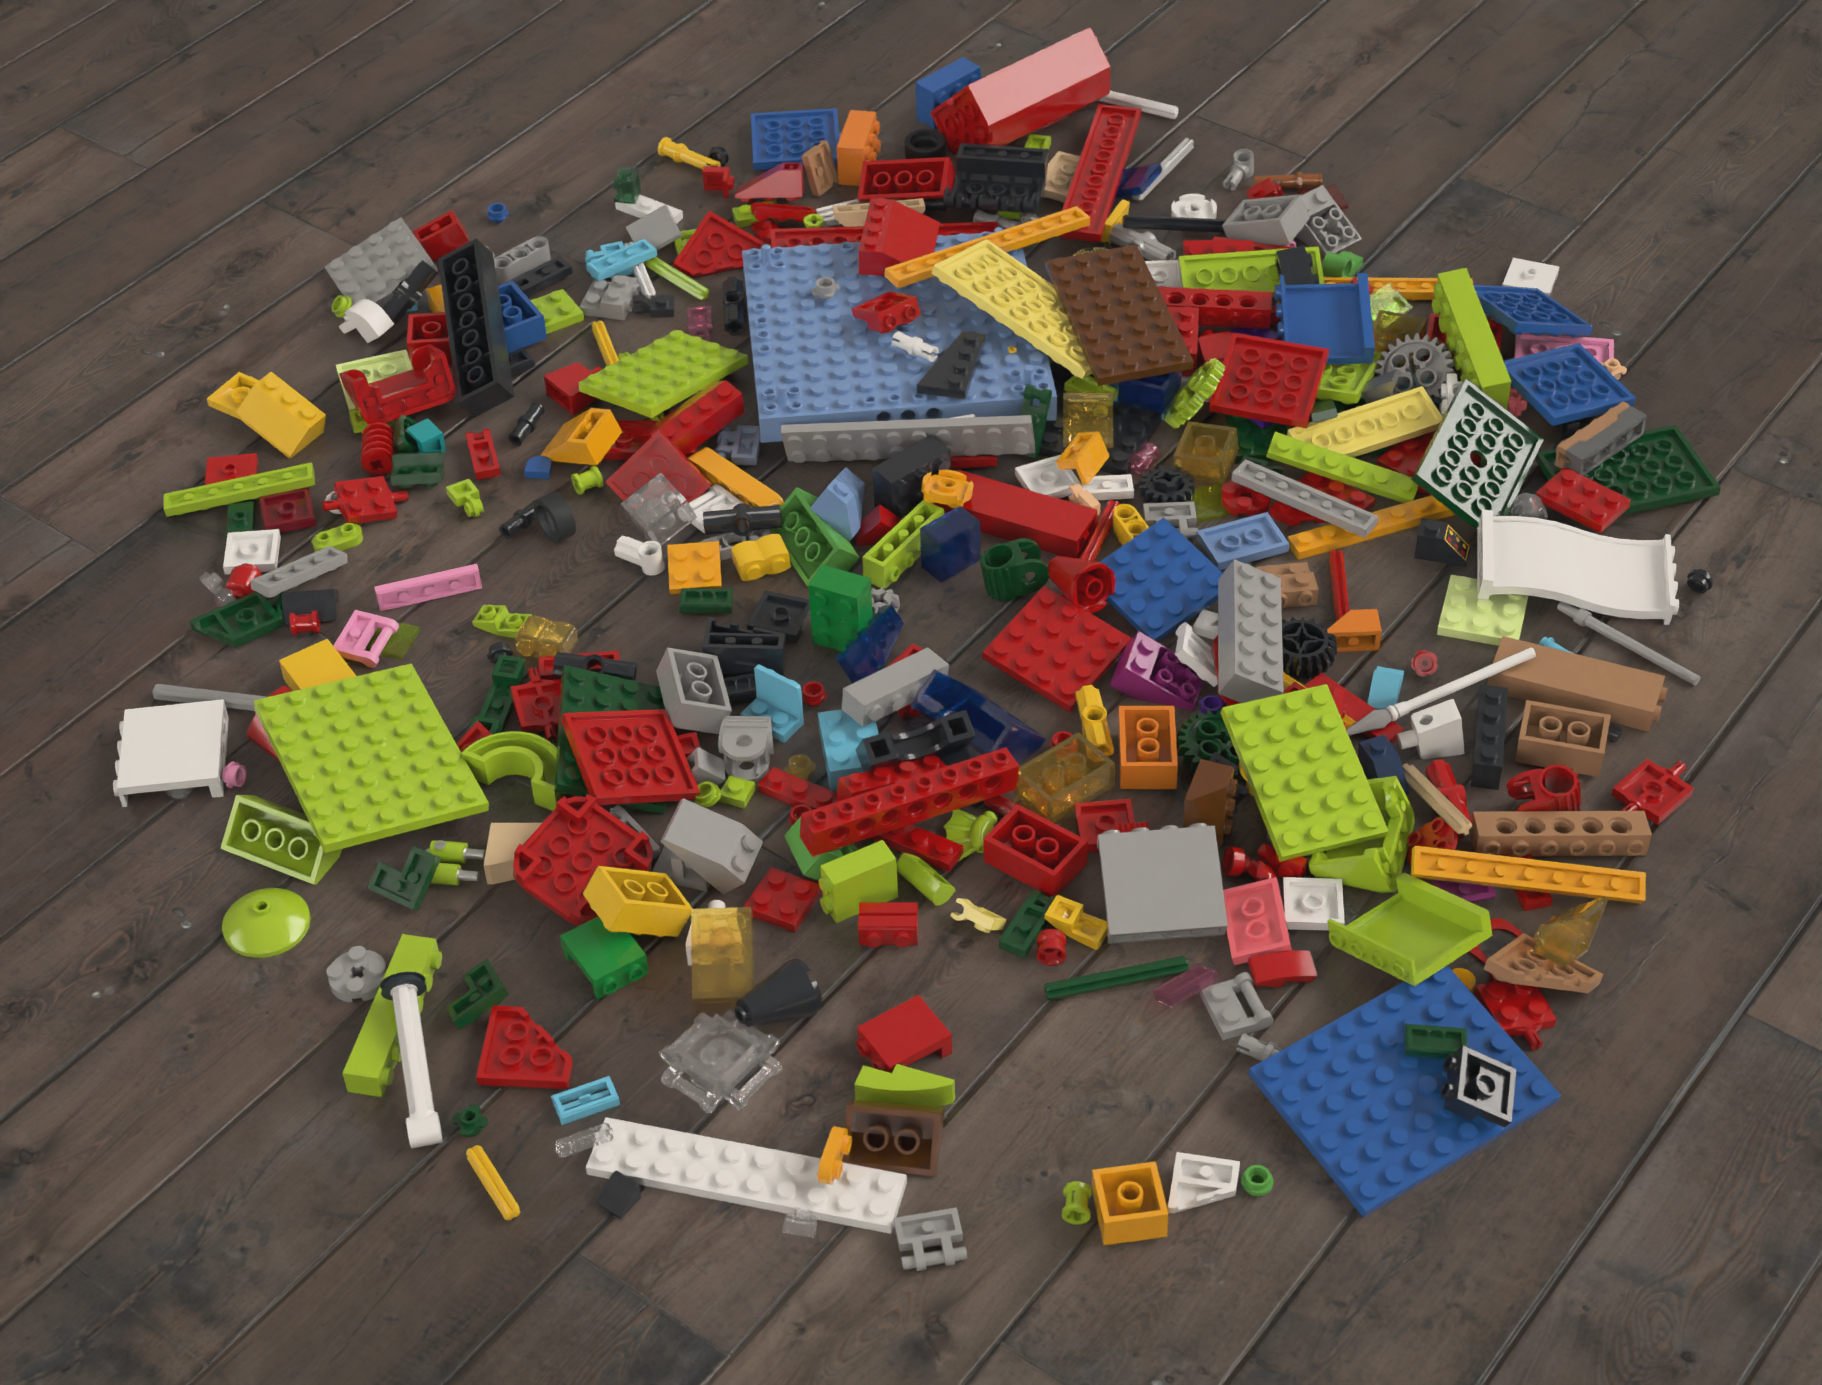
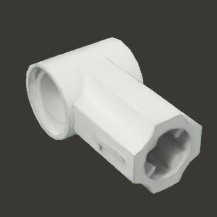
(645, 554)

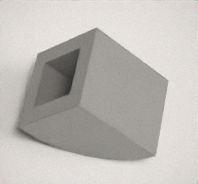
(706, 767)

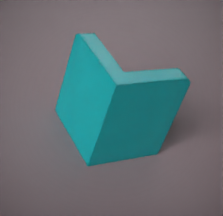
(427, 436)

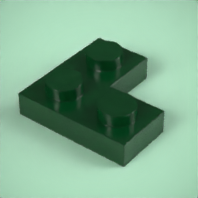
(411, 883)
(484, 992)

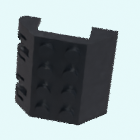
(998, 178)

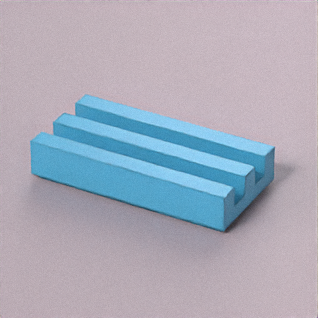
(587, 1103)

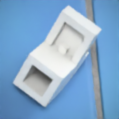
(367, 319)

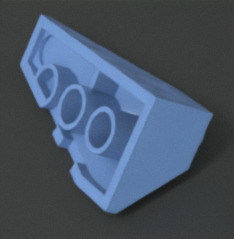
(842, 504)

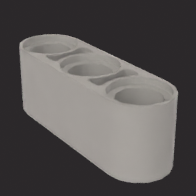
(521, 259)

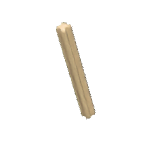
(1436, 800)

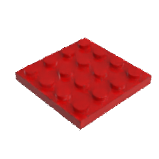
(1269, 380)
(1056, 648)
(630, 756)

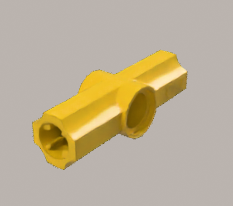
(1094, 719)

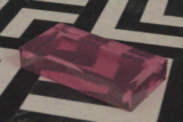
(1186, 985)

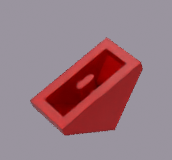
(876, 526)

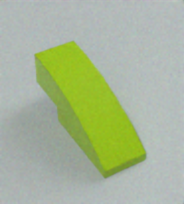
(904, 1087)

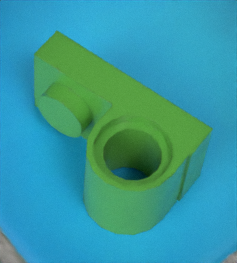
(1341, 265)

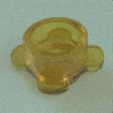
(800, 766)

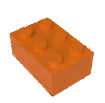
(857, 145)
(1147, 747)

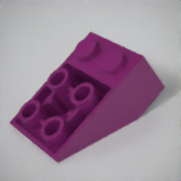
(1155, 674)

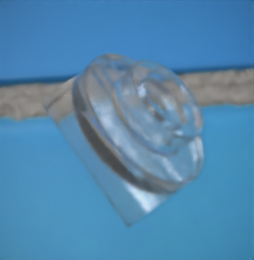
(800, 1223)

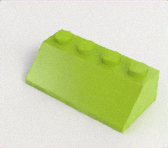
(276, 839)

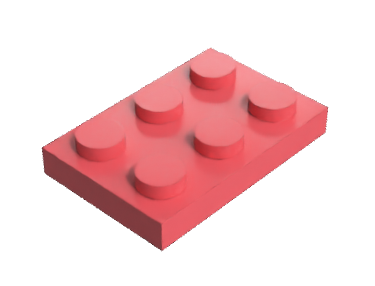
(1255, 920)

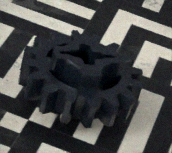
(1167, 485)

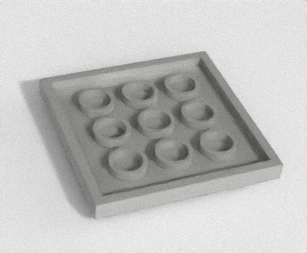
(378, 264)

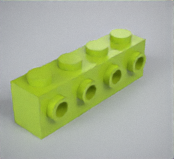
(899, 546)

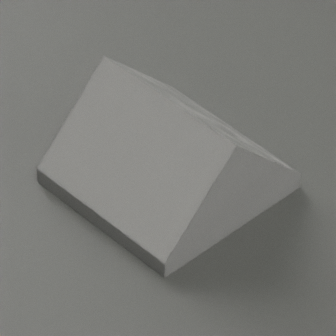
(656, 227)

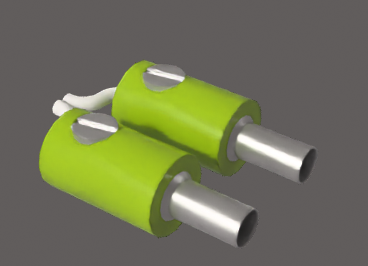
(454, 853)

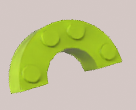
(516, 754)

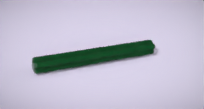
(1116, 978)

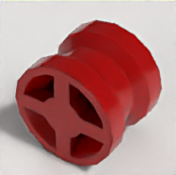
(1051, 947)

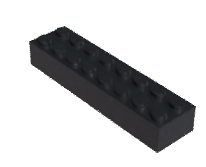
(475, 328)

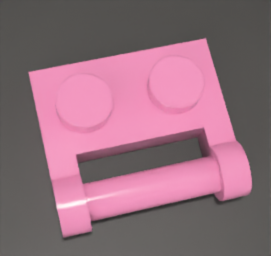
(358, 633)

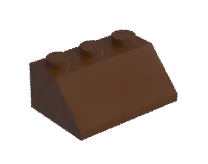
(1211, 799)
(894, 1136)

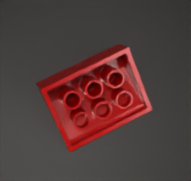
(894, 236)

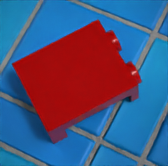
(903, 1036)

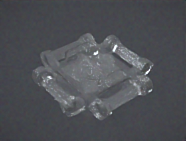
(717, 1057)

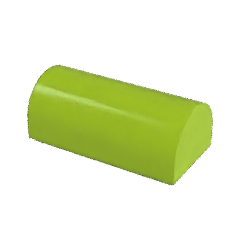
(925, 879)

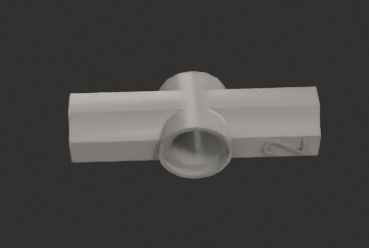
(1145, 242)

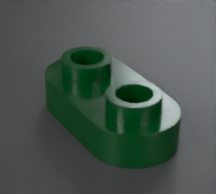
(404, 441)

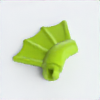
(969, 830)

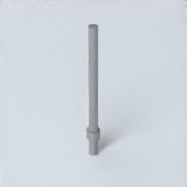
(1585, 618)

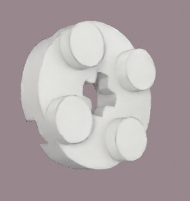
(1194, 207)

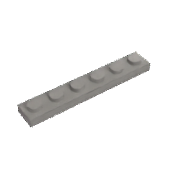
(1305, 498)

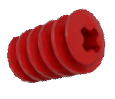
(377, 449)

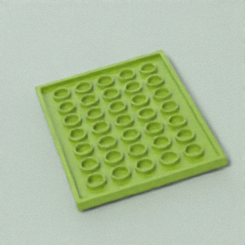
(369, 757)

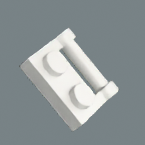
(715, 499)
(1195, 653)

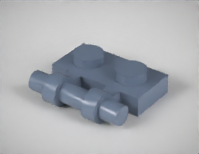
(745, 448)

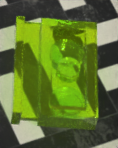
(1388, 300)

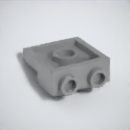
(611, 298)

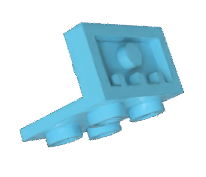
(779, 700)

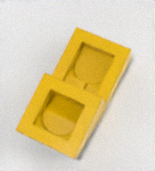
(1072, 921)

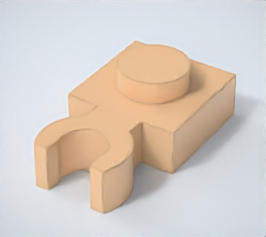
(1083, 498)

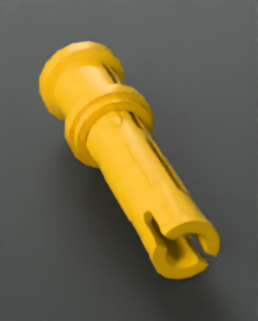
(680, 153)

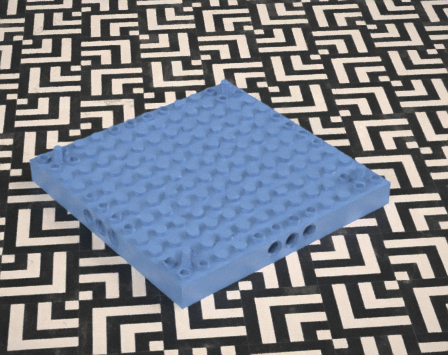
(831, 368)

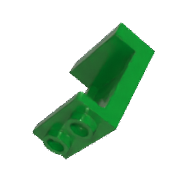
(604, 956)

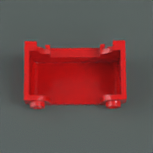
(404, 393)

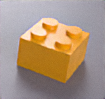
(1129, 1203)

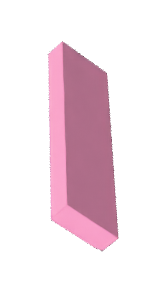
(428, 587)

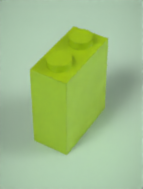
(858, 878)

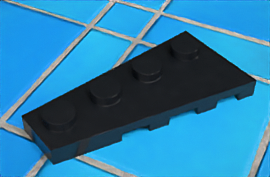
(955, 368)

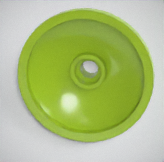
(266, 922)

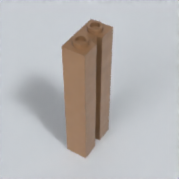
(1582, 684)

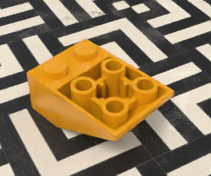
(584, 438)

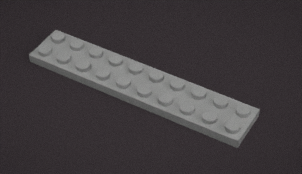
(888, 438)

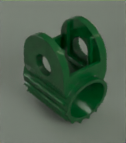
(1005, 569)

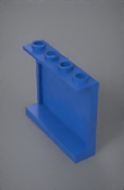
(1328, 318)

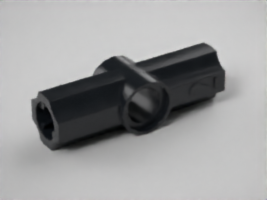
(409, 291)
(733, 306)
(755, 519)
(611, 667)

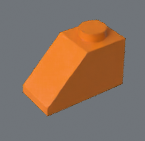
(1357, 631)

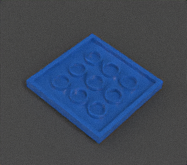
(790, 134)
(1529, 311)
(1566, 384)
(1161, 580)

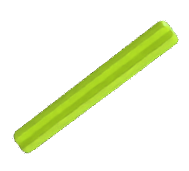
(677, 278)

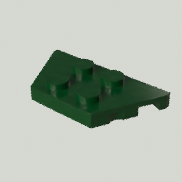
(241, 619)

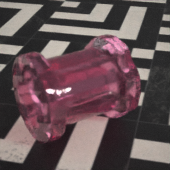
(1144, 457)

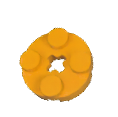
(947, 488)

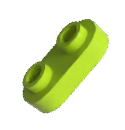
(340, 537)

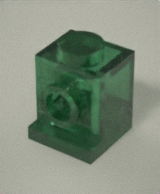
(627, 185)

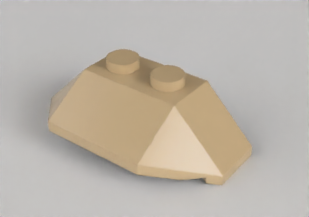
(856, 214)

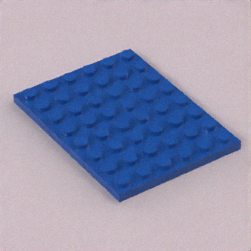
(1379, 1113)

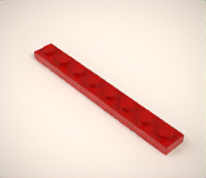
(908, 839)

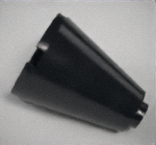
(780, 997)

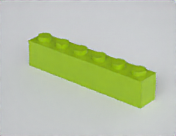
(377, 1046)

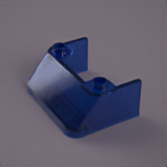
(991, 723)

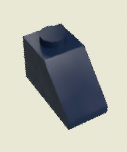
(1381, 760)

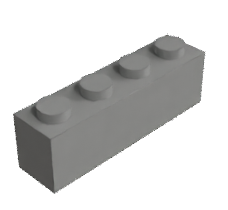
(890, 687)

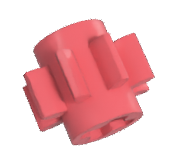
(1516, 403)

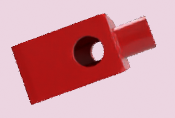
(1212, 346)
(564, 387)

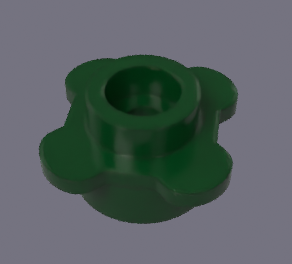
(473, 1127)

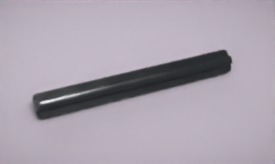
(1173, 223)

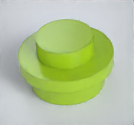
(341, 305)
(708, 794)

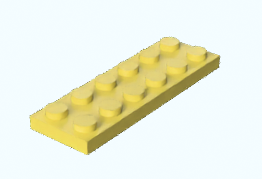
(1374, 424)

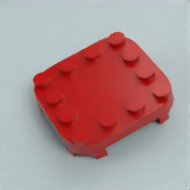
(569, 848)

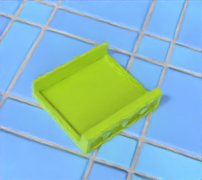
(1414, 931)

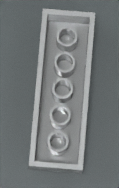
(1249, 634)

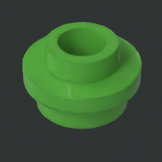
(1260, 1174)

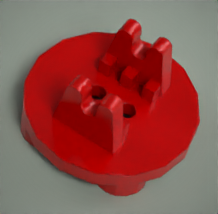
(1434, 835)

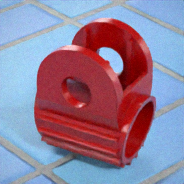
(1544, 789)

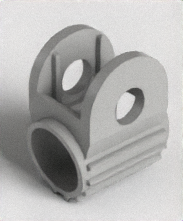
(746, 741)

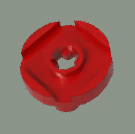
(1243, 500)

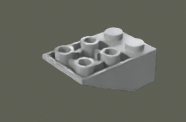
(1327, 224)

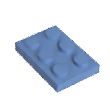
(1242, 540)

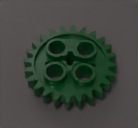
(1204, 736)

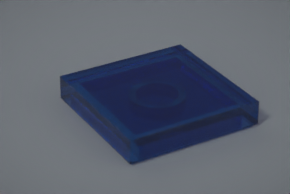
(1137, 180)

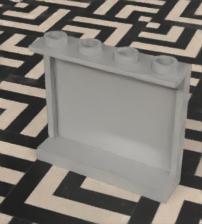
(1162, 883)

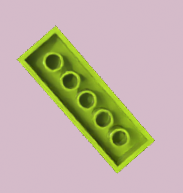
(1470, 335)

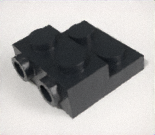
(1478, 1086)

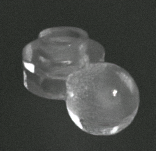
(214, 584)

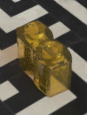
(545, 638)

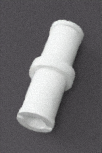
(915, 346)

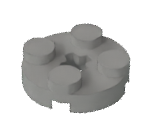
(353, 962)

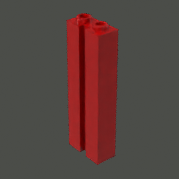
(1022, 513)

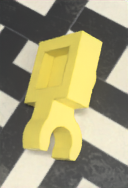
(983, 918)

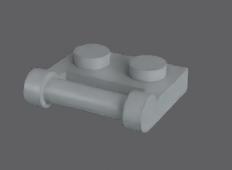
(1227, 1011)

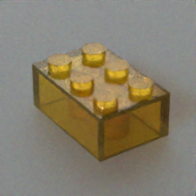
(1064, 776)
(722, 954)

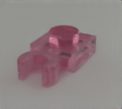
(700, 321)

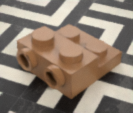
(1297, 584)

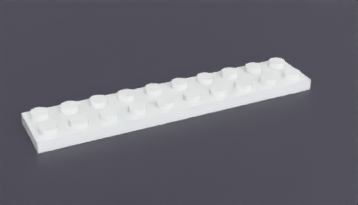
(748, 1175)

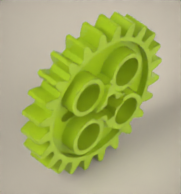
(1203, 384)

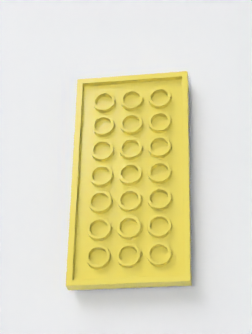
(1015, 299)

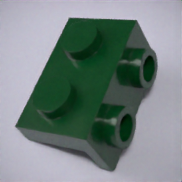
(417, 468)

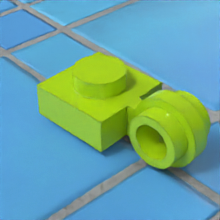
(468, 495)

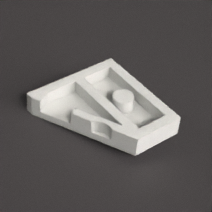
(1201, 1181)

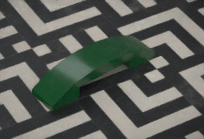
(499, 703)

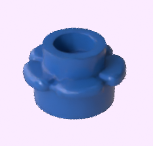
(497, 212)

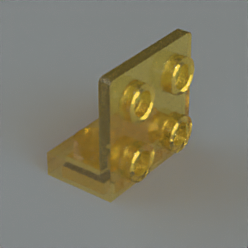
(1088, 414)

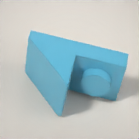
(1385, 687)

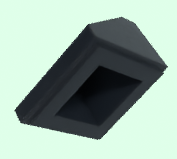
(619, 1194)

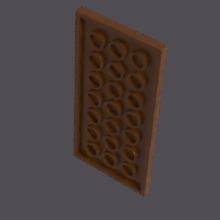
(1118, 315)

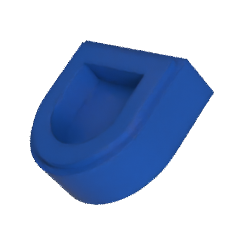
(538, 468)

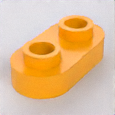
(831, 1160)

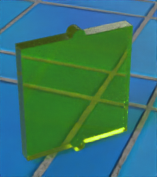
(1208, 503)
(399, 642)

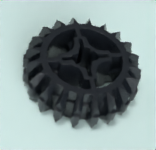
(1316, 649)

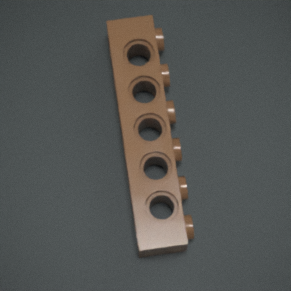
(1560, 833)

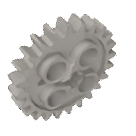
(1436, 366)

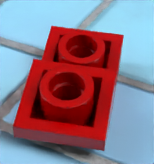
(1282, 966)

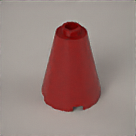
(1082, 581)

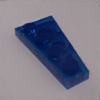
(872, 646)

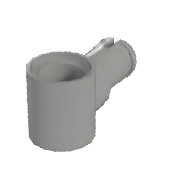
(1241, 169)

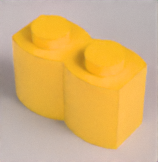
(760, 557)

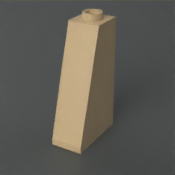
(500, 849)

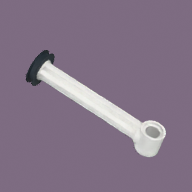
(423, 1122)

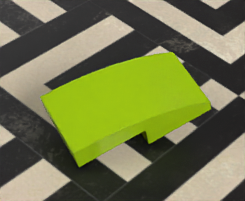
(499, 621)

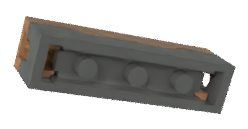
(1601, 439)

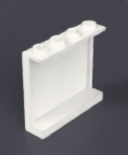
(172, 748)

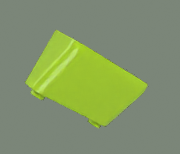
(1375, 862)

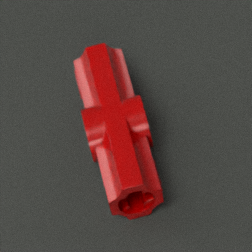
(1442, 777)

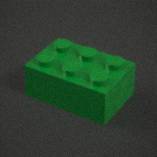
(838, 606)

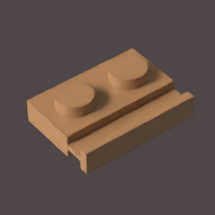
(820, 168)

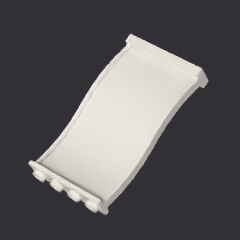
(1576, 567)

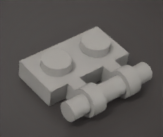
(1176, 513)
(930, 1230)

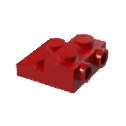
(887, 311)

